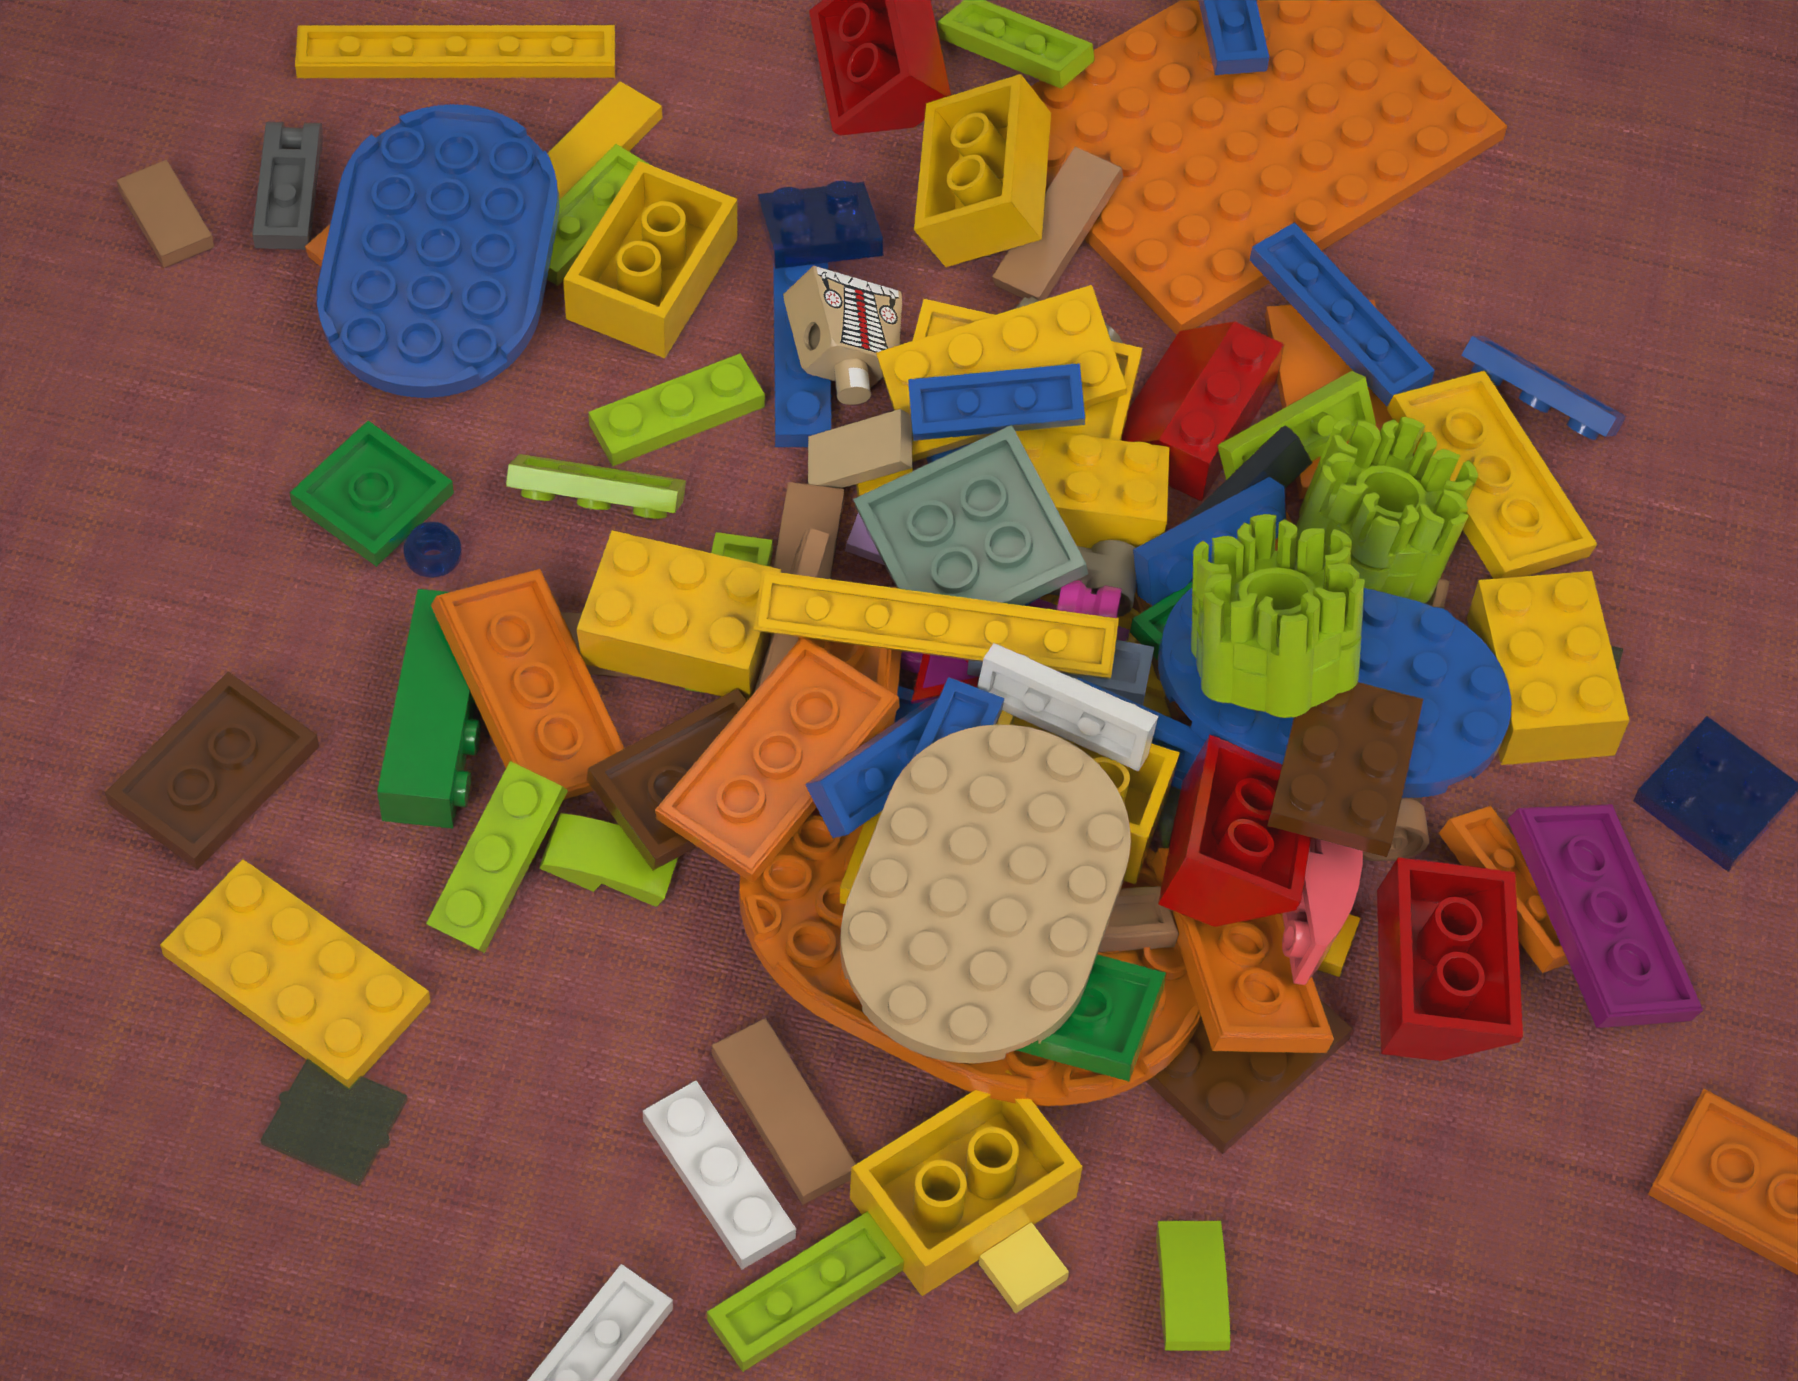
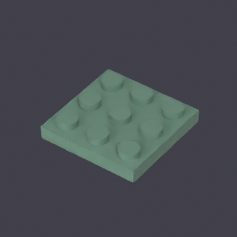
(973, 526)

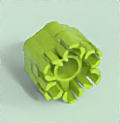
(1390, 504)
(1275, 625)

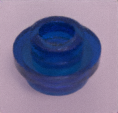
(430, 537)

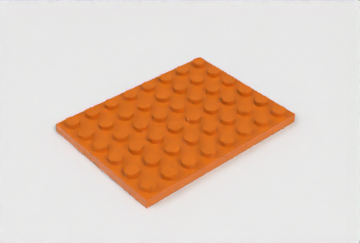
(1220, 162)

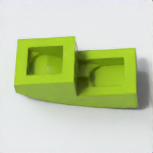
(601, 853)
(1193, 1286)

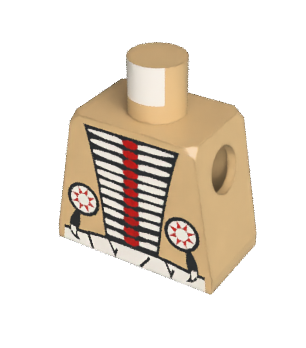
(841, 327)

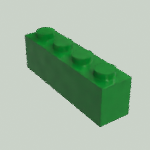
(428, 729)

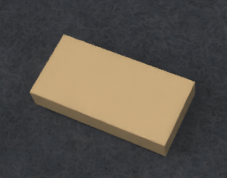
(861, 450)

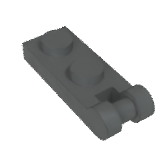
(287, 186)

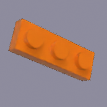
(1486, 842)

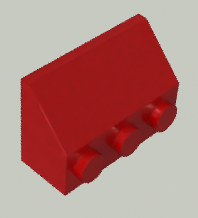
(878, 62)
(1202, 396)
(1221, 852)
(1447, 960)

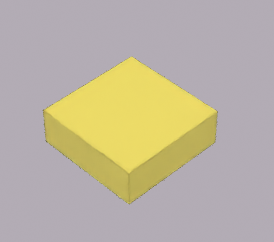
(1023, 1267)

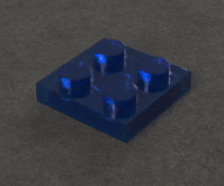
(820, 224)
(1717, 793)

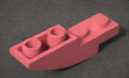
(1326, 901)

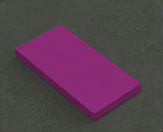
(1604, 915)

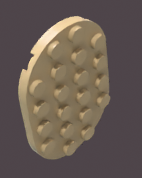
(985, 893)

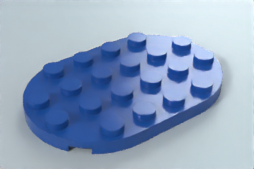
(438, 251)
(1402, 650)

